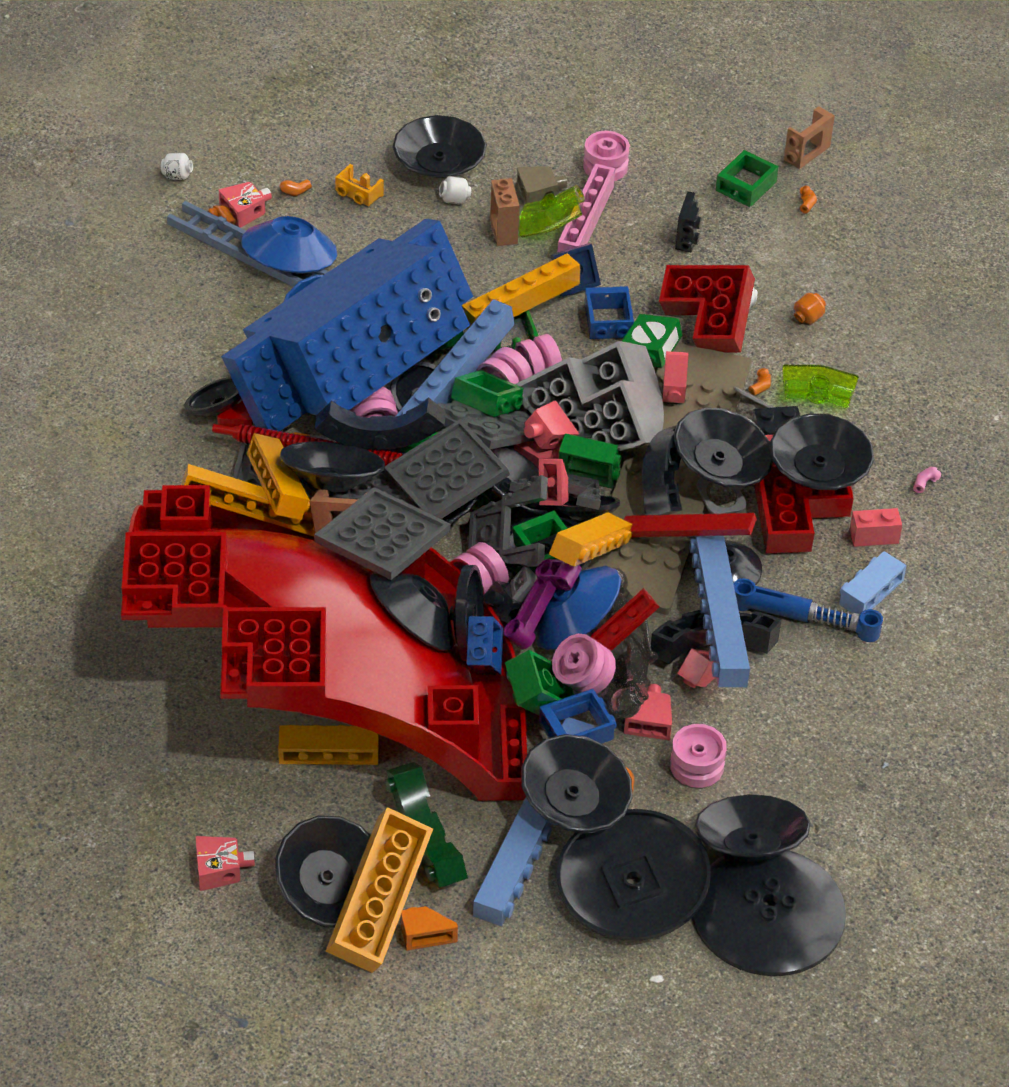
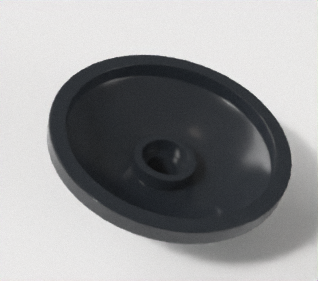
(409, 382)
(213, 398)
(582, 514)
(743, 562)

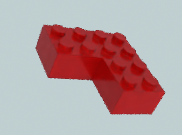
(717, 296)
(788, 511)

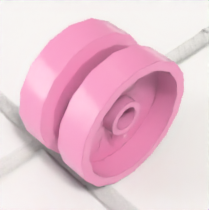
(608, 150)
(540, 352)
(507, 365)
(377, 404)
(488, 561)
(583, 664)
(698, 755)

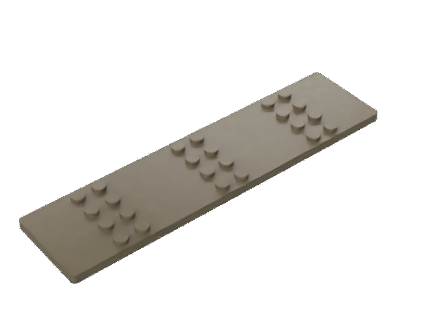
(660, 561)

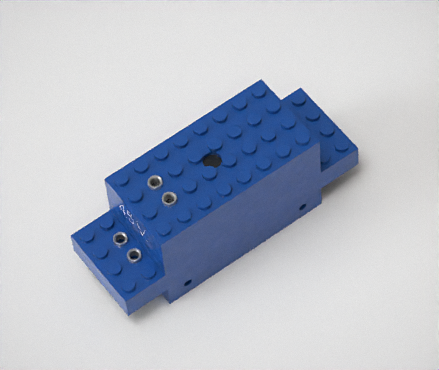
(352, 328)

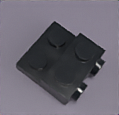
(688, 224)

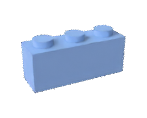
(872, 583)

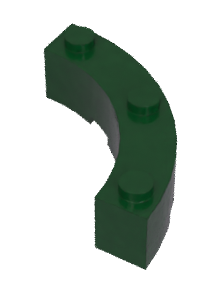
(441, 859)

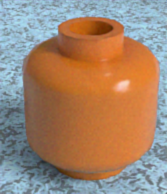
(809, 308)

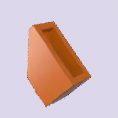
(426, 928)

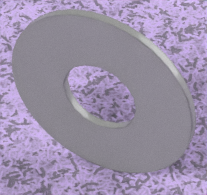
(753, 397)

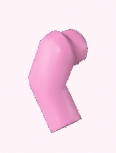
(922, 478)

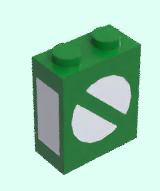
(657, 334)

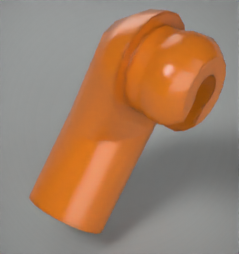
(293, 188)
(809, 199)
(221, 210)
(763, 382)

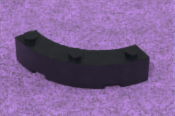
(380, 431)
(658, 474)
(687, 633)

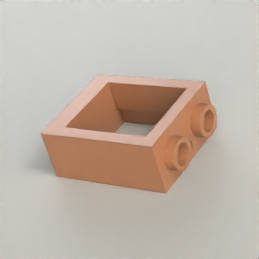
(504, 212)

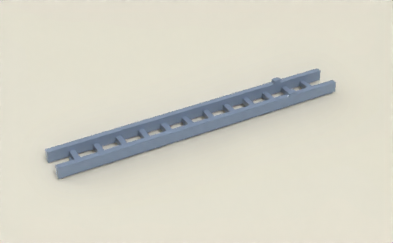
(222, 244)

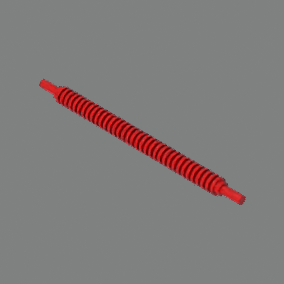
(244, 434)

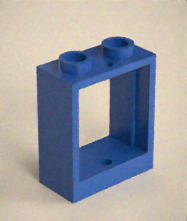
(618, 298)
(483, 636)
(586, 701)

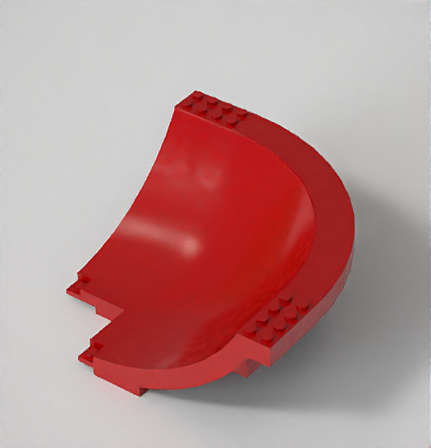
(315, 637)

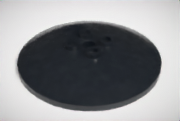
(644, 846)
(776, 938)

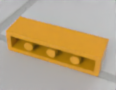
(327, 745)

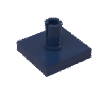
(588, 268)

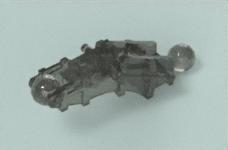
(630, 681)

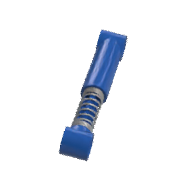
(749, 596)

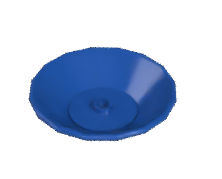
(289, 245)
(579, 608)

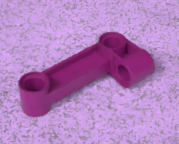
(551, 576)

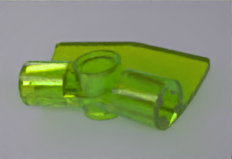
(551, 212)
(819, 384)

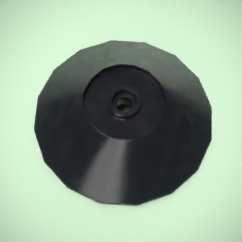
(439, 146)
(723, 447)
(821, 451)
(331, 464)
(519, 468)
(416, 608)
(581, 767)
(752, 827)
(318, 848)

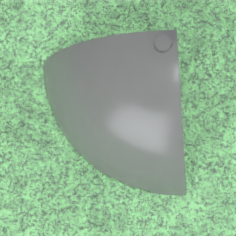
(605, 395)

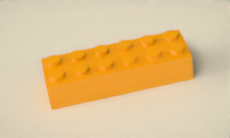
(379, 890)

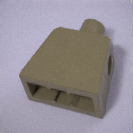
(538, 182)

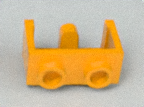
(358, 190)

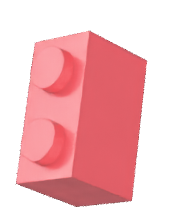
(875, 527)

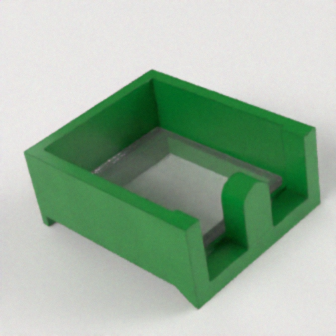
(522, 330)

